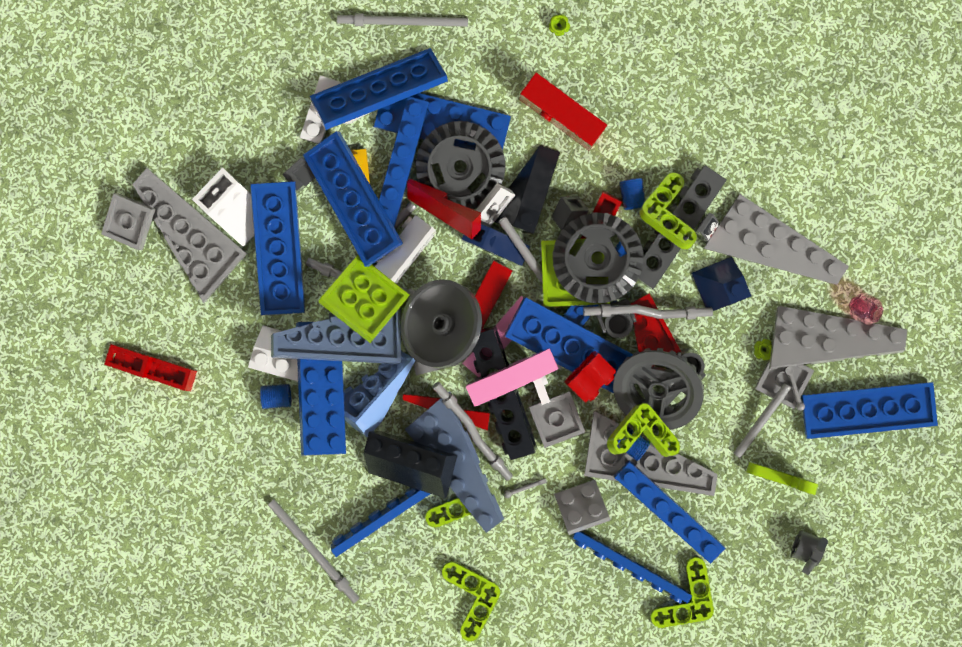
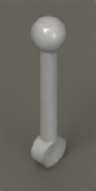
(789, 371)
(507, 493)

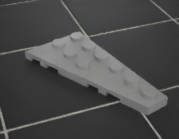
(765, 240)
(197, 243)
(822, 338)
(667, 472)

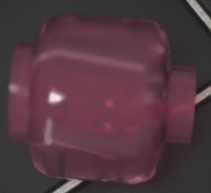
(866, 308)

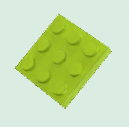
(553, 291)
(363, 299)

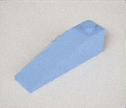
(371, 400)

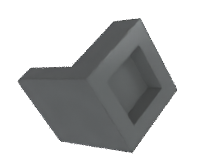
(300, 173)
(568, 209)

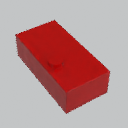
(562, 111)

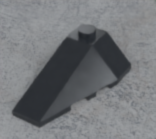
(530, 190)

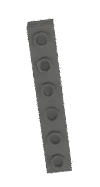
(713, 183)

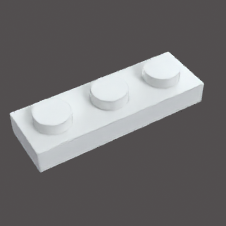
(313, 128)

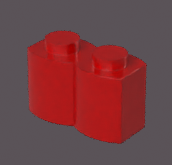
(590, 376)

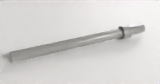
(360, 19)
(342, 584)

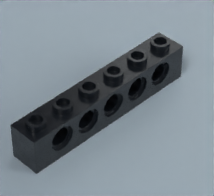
(511, 446)

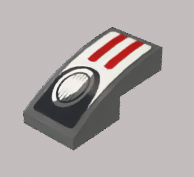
(707, 227)

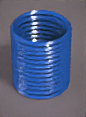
(632, 193)
(275, 396)
(639, 446)

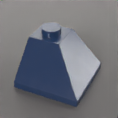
(721, 284)

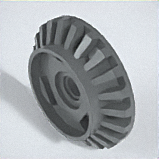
(440, 149)
(621, 271)
(680, 379)

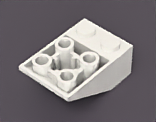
(228, 205)

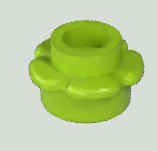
(563, 20)
(759, 345)

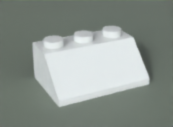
(414, 238)
(262, 359)

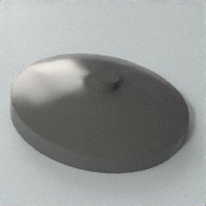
(441, 323)

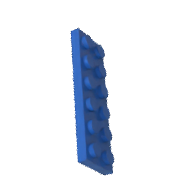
(378, 88)
(442, 112)
(352, 199)
(278, 248)
(569, 343)
(321, 406)
(869, 410)

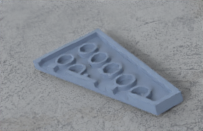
(338, 342)
(444, 431)

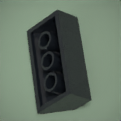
(409, 463)

